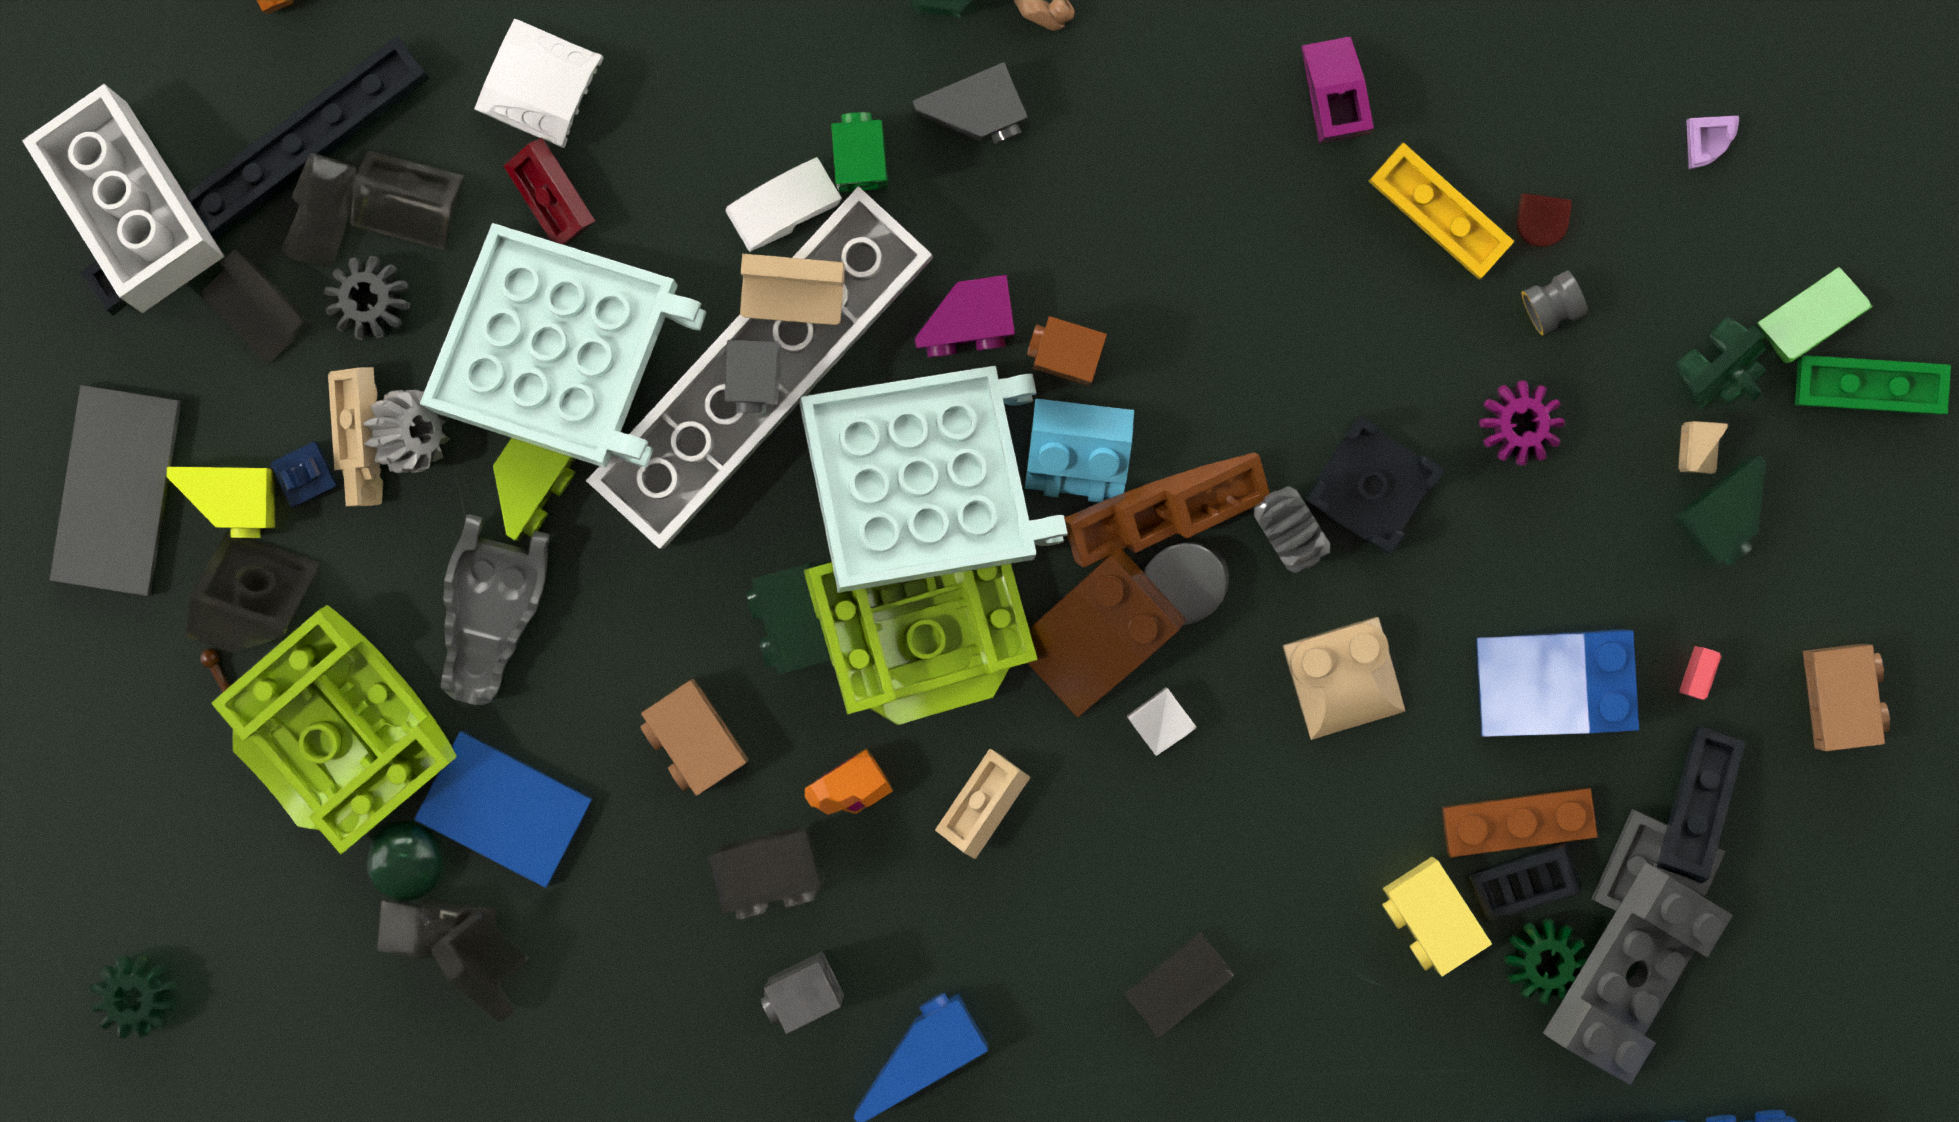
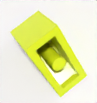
(230, 496)

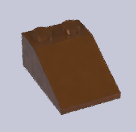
(1101, 631)

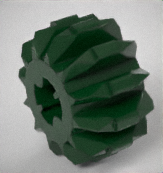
(1530, 957)

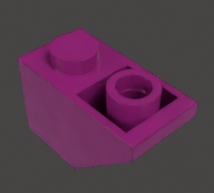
(1337, 90)
(969, 314)

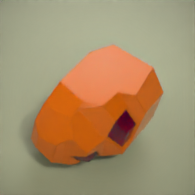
(849, 786)

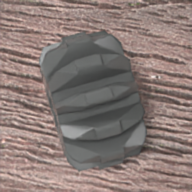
(379, 285)
(1291, 529)

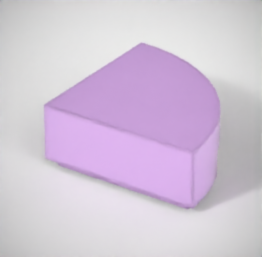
(1709, 138)

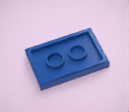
(504, 809)

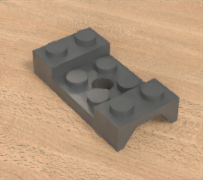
(1604, 1012)

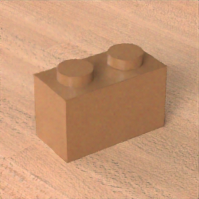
(1846, 697)
(693, 738)

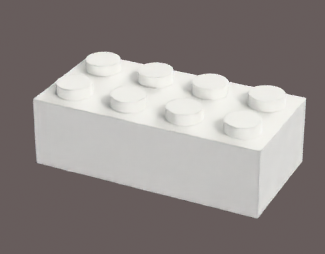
(122, 198)

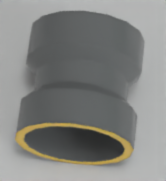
(1555, 303)

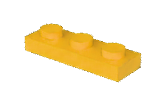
(1441, 211)

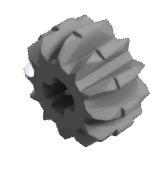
(405, 432)

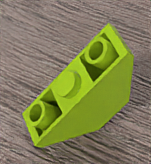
(525, 481)

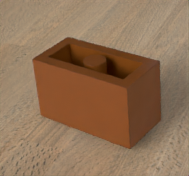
(1066, 350)

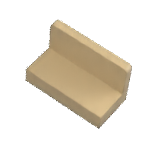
(792, 289)

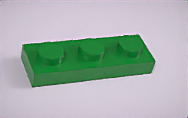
(1873, 385)

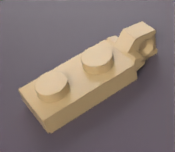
(350, 401)

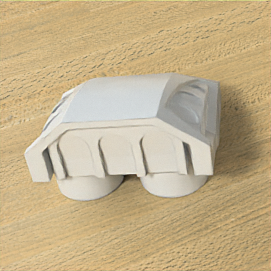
(537, 82)

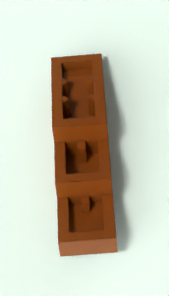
(1168, 506)

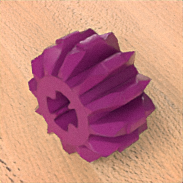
(1519, 405)

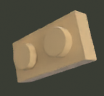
(982, 803)

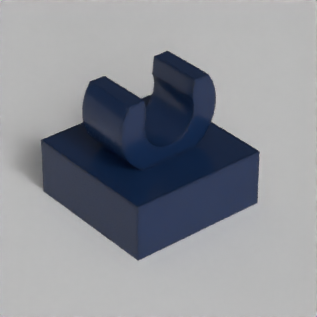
(304, 474)

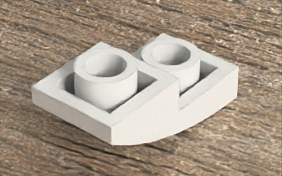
(782, 203)

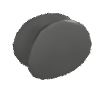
(1191, 578)

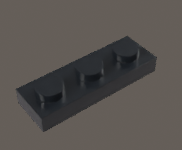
(1701, 804)

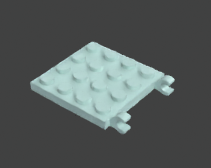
(554, 346)
(922, 478)

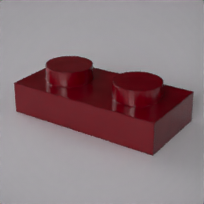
(549, 192)

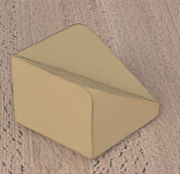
(1700, 446)

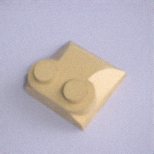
(1344, 677)

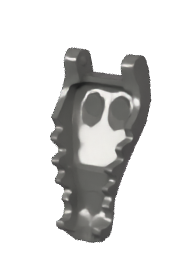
(488, 603)

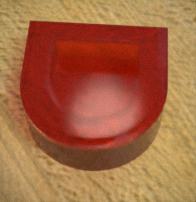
(1542, 219)

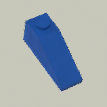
(930, 1049)

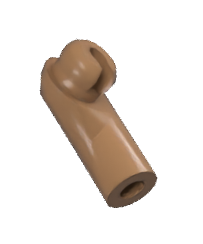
(1049, 15)

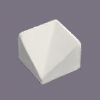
(1161, 721)

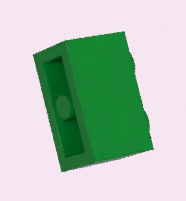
(859, 153)

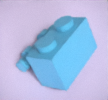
(1079, 449)

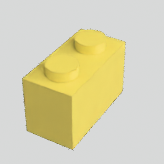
(1435, 916)

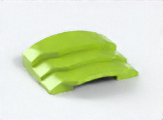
(923, 640)
(333, 729)

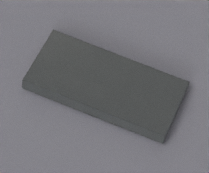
(115, 490)

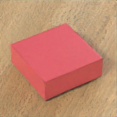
(1700, 673)

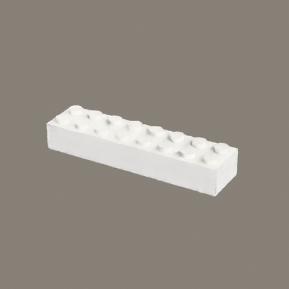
(699, 435)

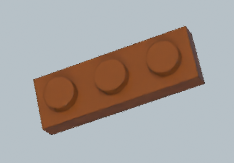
(1519, 822)

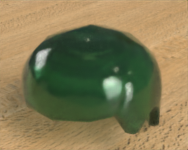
(404, 861)

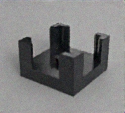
(1372, 485)

